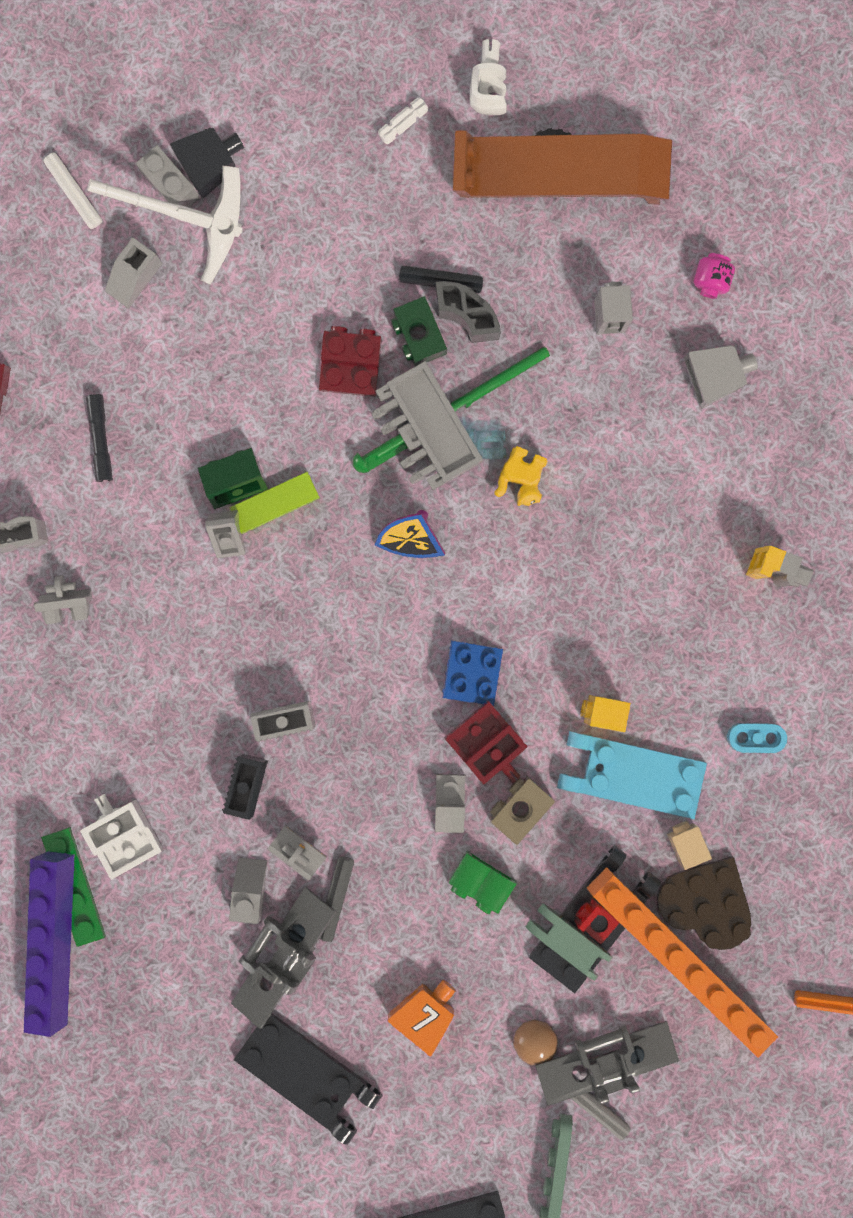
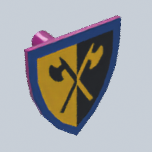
(410, 537)

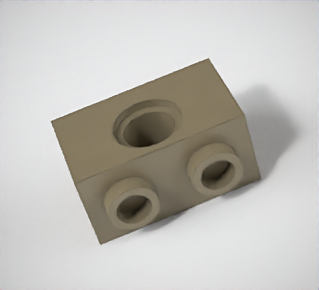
(516, 826)

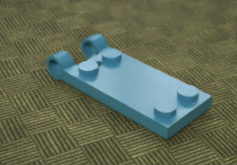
(637, 776)

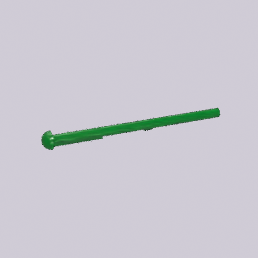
(397, 444)

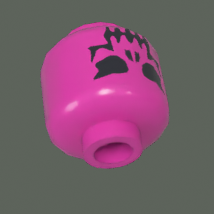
(714, 275)

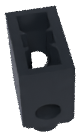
(203, 157)

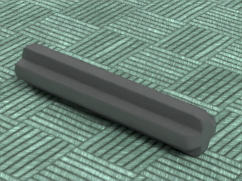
(337, 894)

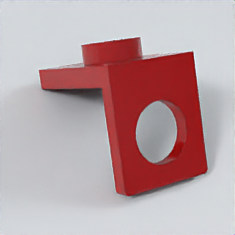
(588, 913)

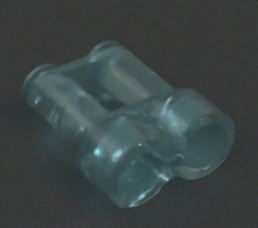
(488, 436)

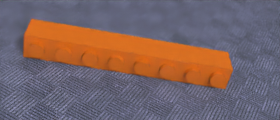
(682, 962)

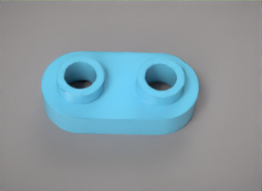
(756, 738)

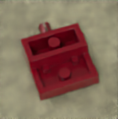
(487, 744)

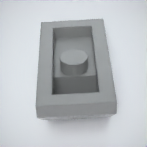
(225, 534)
(450, 803)

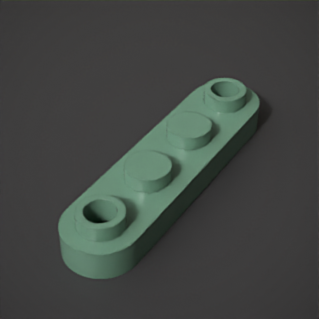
(558, 1161)

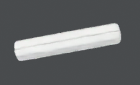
(72, 190)

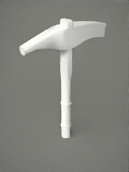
(220, 224)

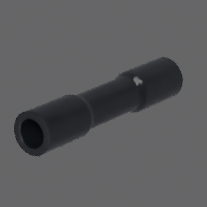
(97, 420)

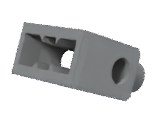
(718, 372)

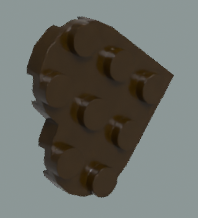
(709, 902)

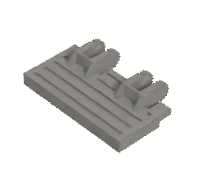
(430, 425)

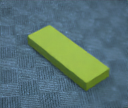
(275, 502)

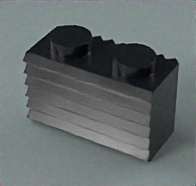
(245, 786)

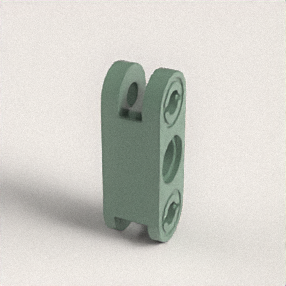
(568, 942)

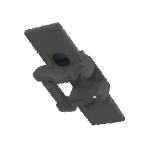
(291, 961)
(610, 1072)

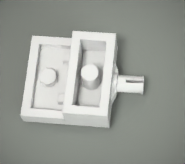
(121, 837)

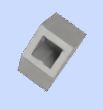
(132, 272)

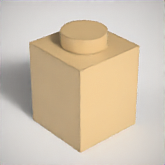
(688, 845)

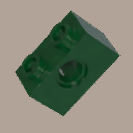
(413, 315)

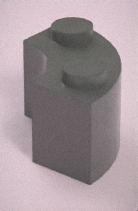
(469, 310)

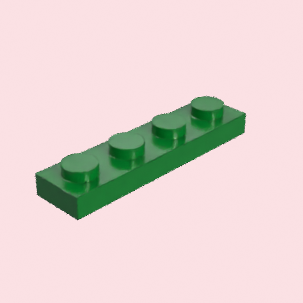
(85, 916)

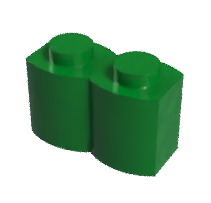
(481, 883)

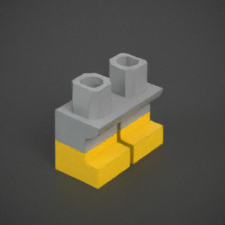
(781, 565)

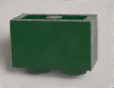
(232, 478)

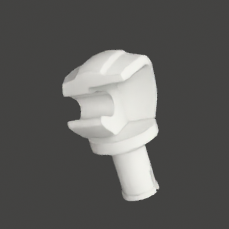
(488, 78)

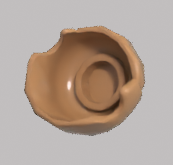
(535, 1042)

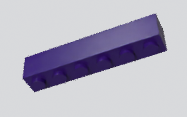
(48, 943)

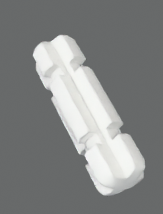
(402, 120)

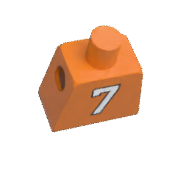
(424, 1015)

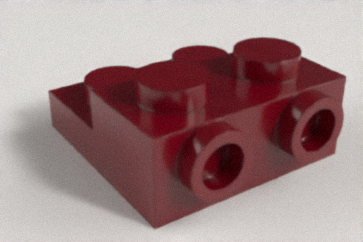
(350, 361)

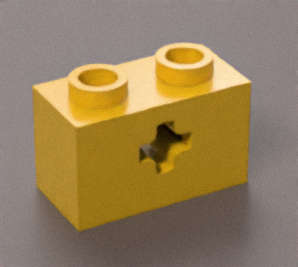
(605, 713)

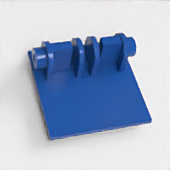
(472, 673)

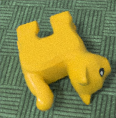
(522, 473)

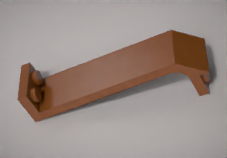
(562, 166)

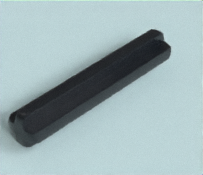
(429, 277)

